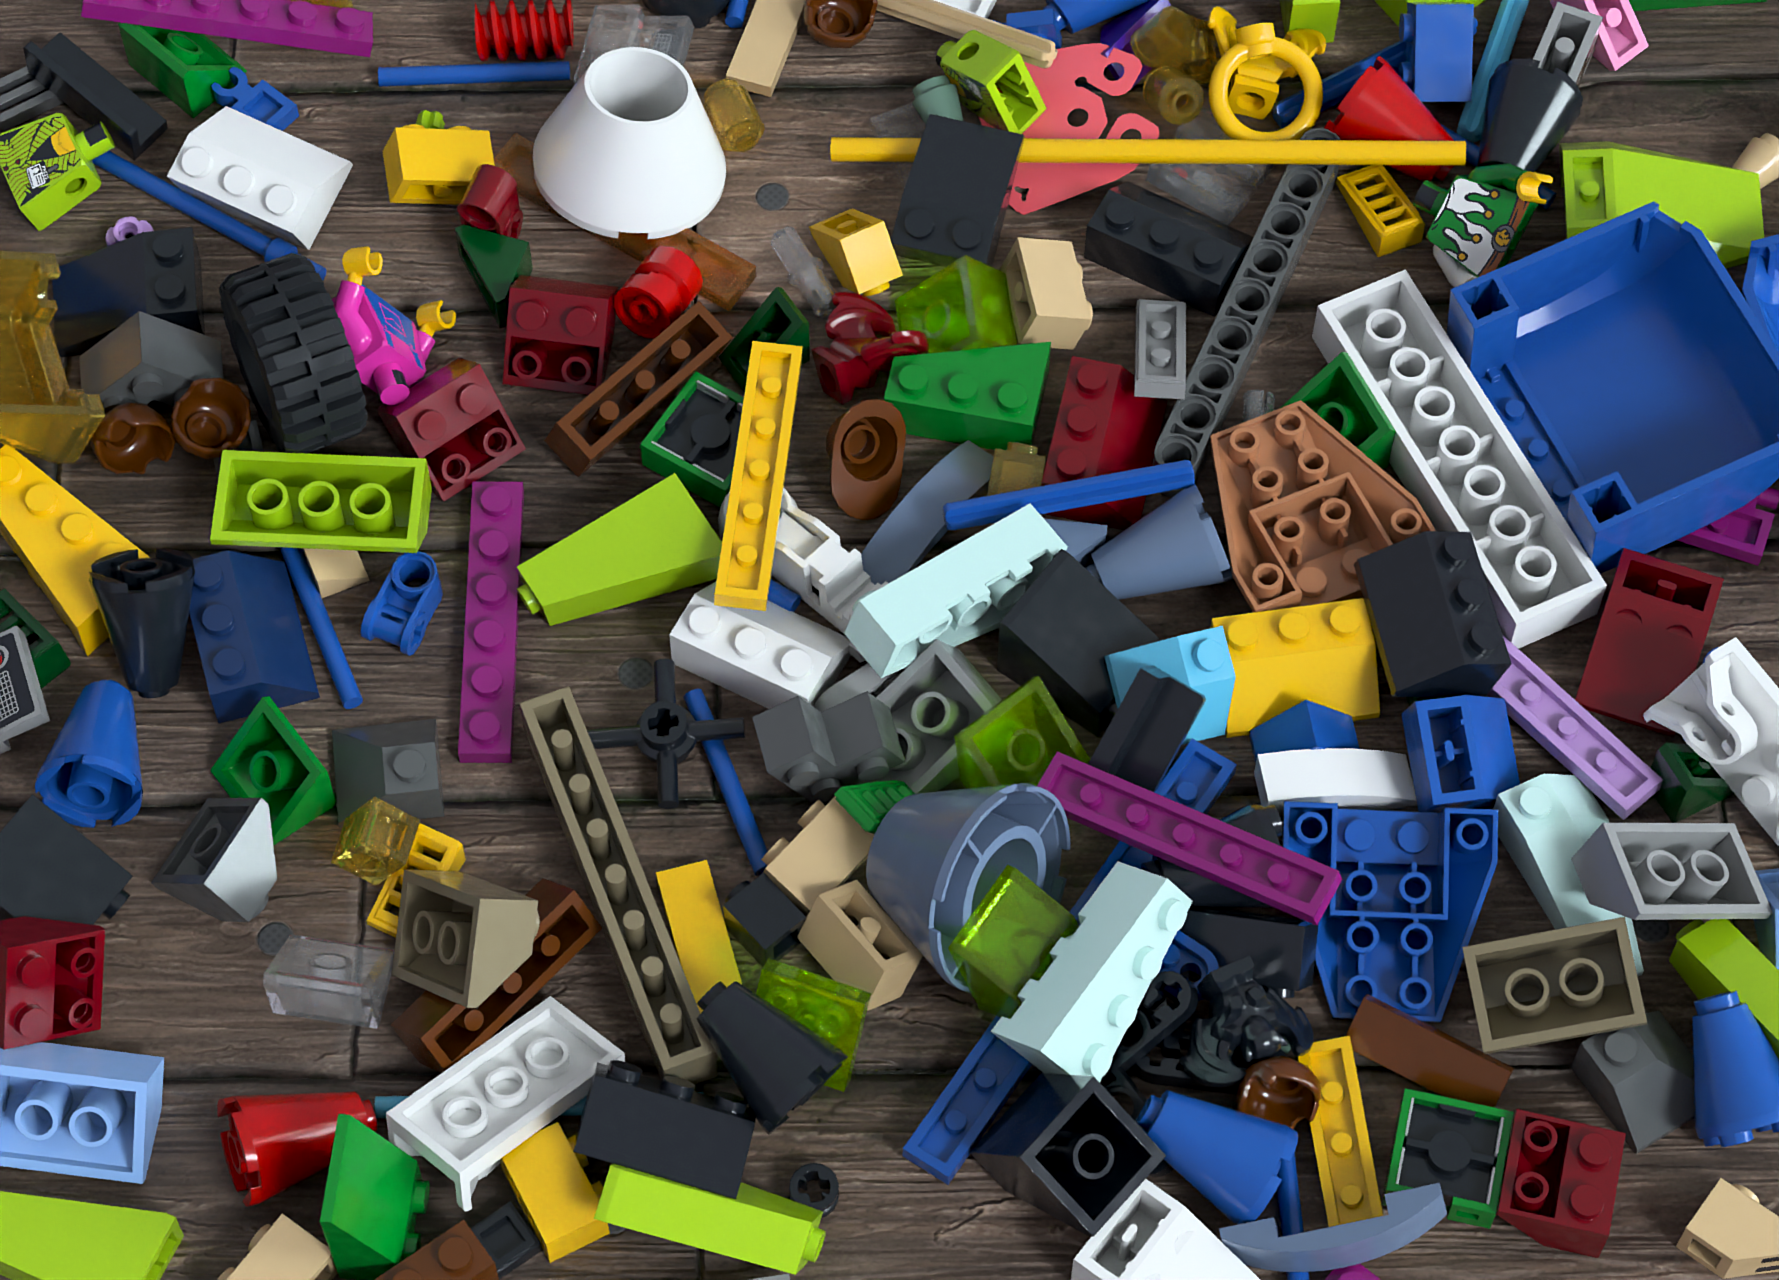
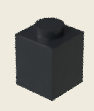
(763, 919)

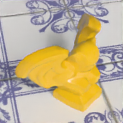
(1255, 81)

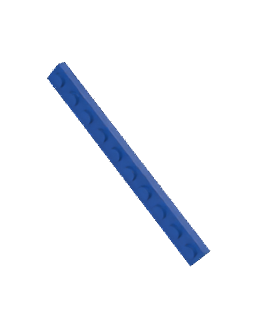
(993, 1067)

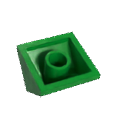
(178, 64)
(1350, 408)
(275, 764)

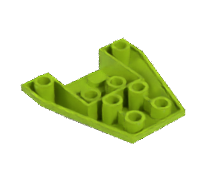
(1616, 178)

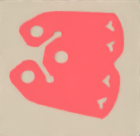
(1061, 181)

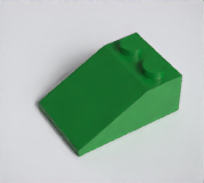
(370, 1202)

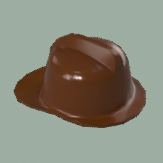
(866, 458)

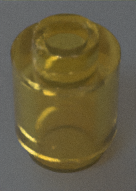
(1173, 95)
(733, 115)

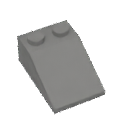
(928, 707)

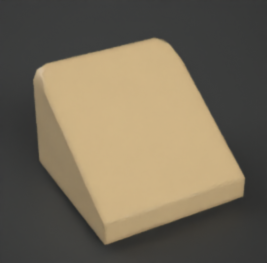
(335, 569)

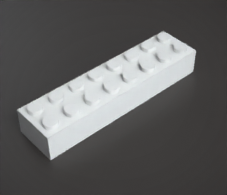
(1462, 458)

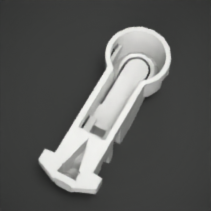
(812, 555)

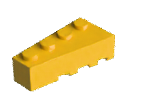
(57, 543)

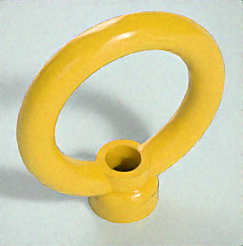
(1255, 43)

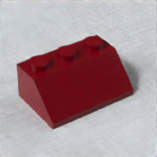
(1102, 433)

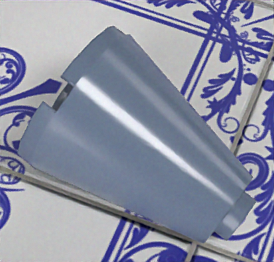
(1163, 551)

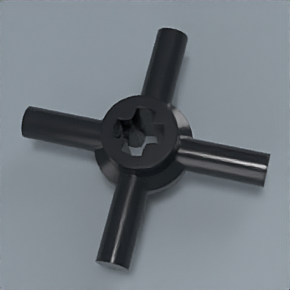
(682, 737)

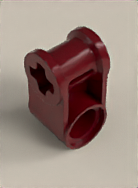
(492, 202)

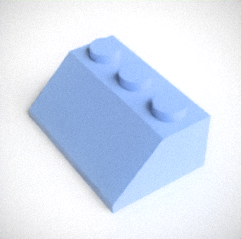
(79, 1110)

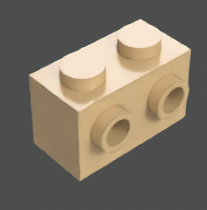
(1046, 292)
(819, 856)
(859, 943)

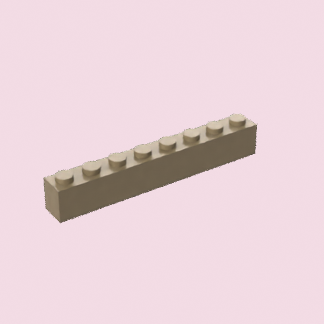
(617, 888)

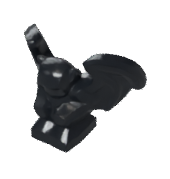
(1241, 1017)

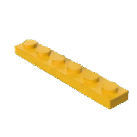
(758, 476)

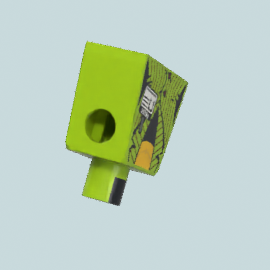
(980, 67)
(52, 165)

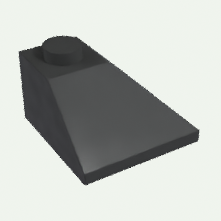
(389, 763)
(223, 860)
(1639, 1079)

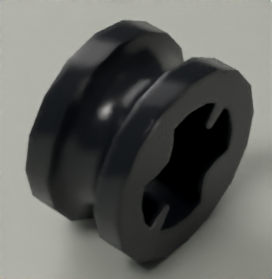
(826, 1180)

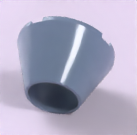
(948, 848)

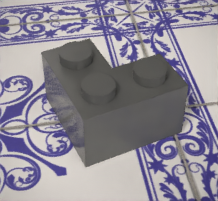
(148, 362)
(828, 748)

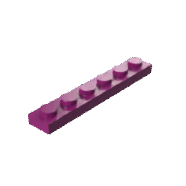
(263, 21)
(491, 623)
(1191, 839)

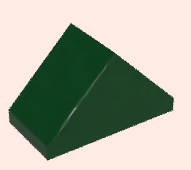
(494, 265)
(773, 322)
(1687, 782)

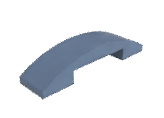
(919, 518)
(1338, 1246)

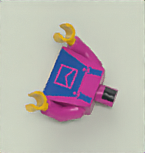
(382, 339)

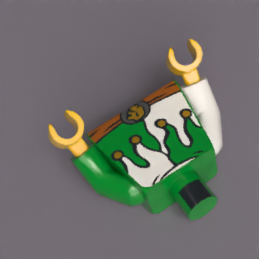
(1479, 218)

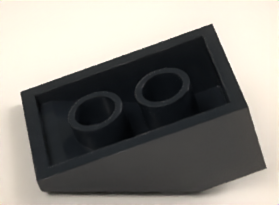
(956, 192)
(143, 273)

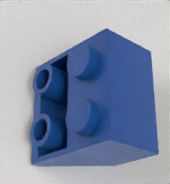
(1459, 751)

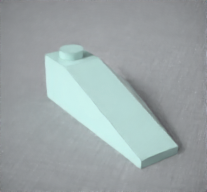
(1542, 830)

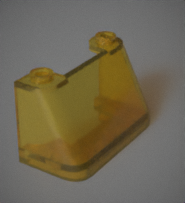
(35, 400)

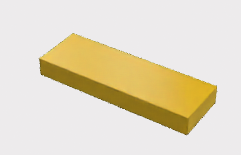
(697, 927)

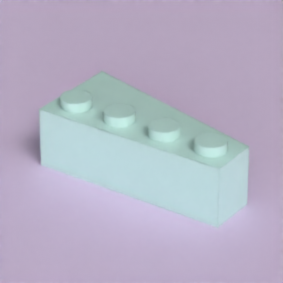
(953, 593)
(1098, 975)

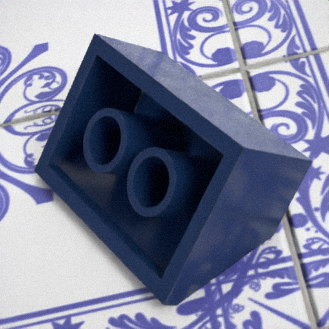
(249, 634)

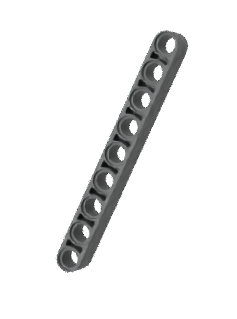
(1241, 327)

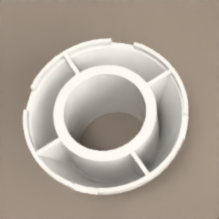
(631, 149)

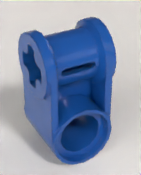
(403, 612)

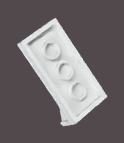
(1732, 722)
(500, 1094)

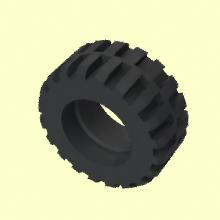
(293, 354)

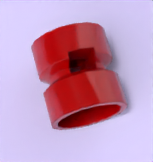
(658, 291)

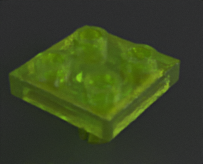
(820, 1004)

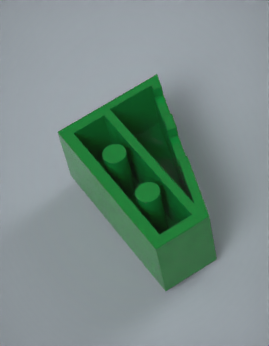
(972, 393)

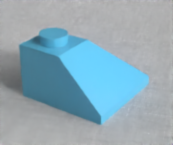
(1194, 659)

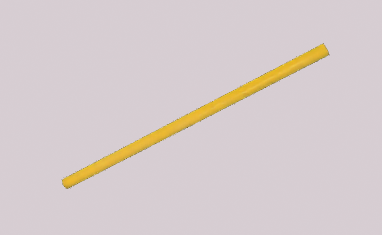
(1183, 151)

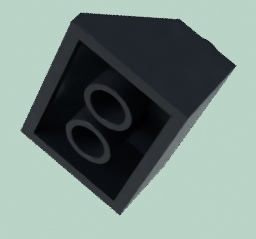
(1165, 246)
(1433, 616)
(666, 1128)

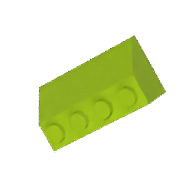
(321, 501)

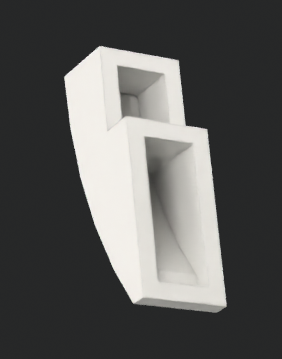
(1335, 775)

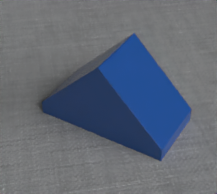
(1304, 727)

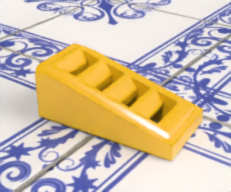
(1382, 238)
(426, 840)

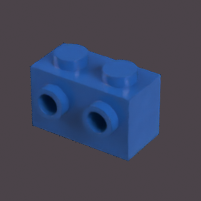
(1438, 50)

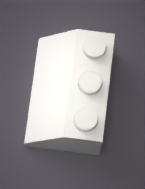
(260, 175)
(757, 652)

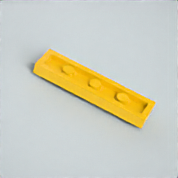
(1342, 1135)

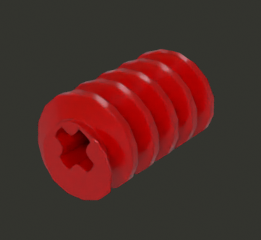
(524, 30)

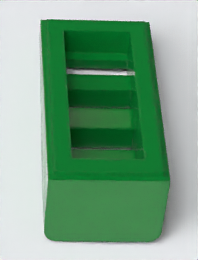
(871, 801)

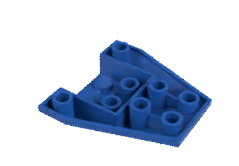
(1402, 900)

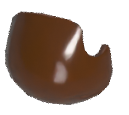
(839, 21)
(211, 417)
(132, 438)
(1279, 1091)

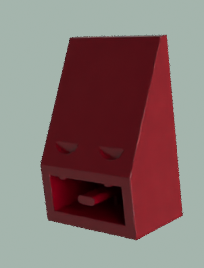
(1647, 637)

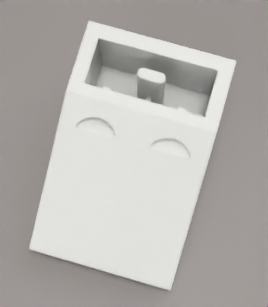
(1156, 1241)

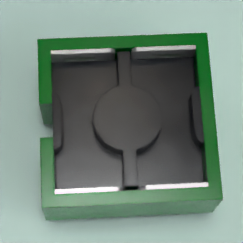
(697, 438)
(1454, 1146)

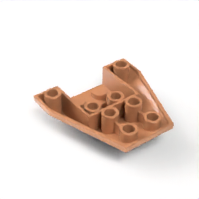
(1304, 508)

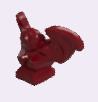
(856, 351)

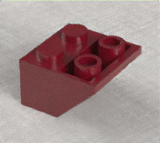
(558, 334)
(453, 425)
(49, 979)
(1561, 1182)

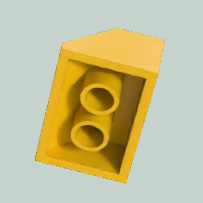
(1301, 655)

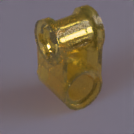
(1178, 42)

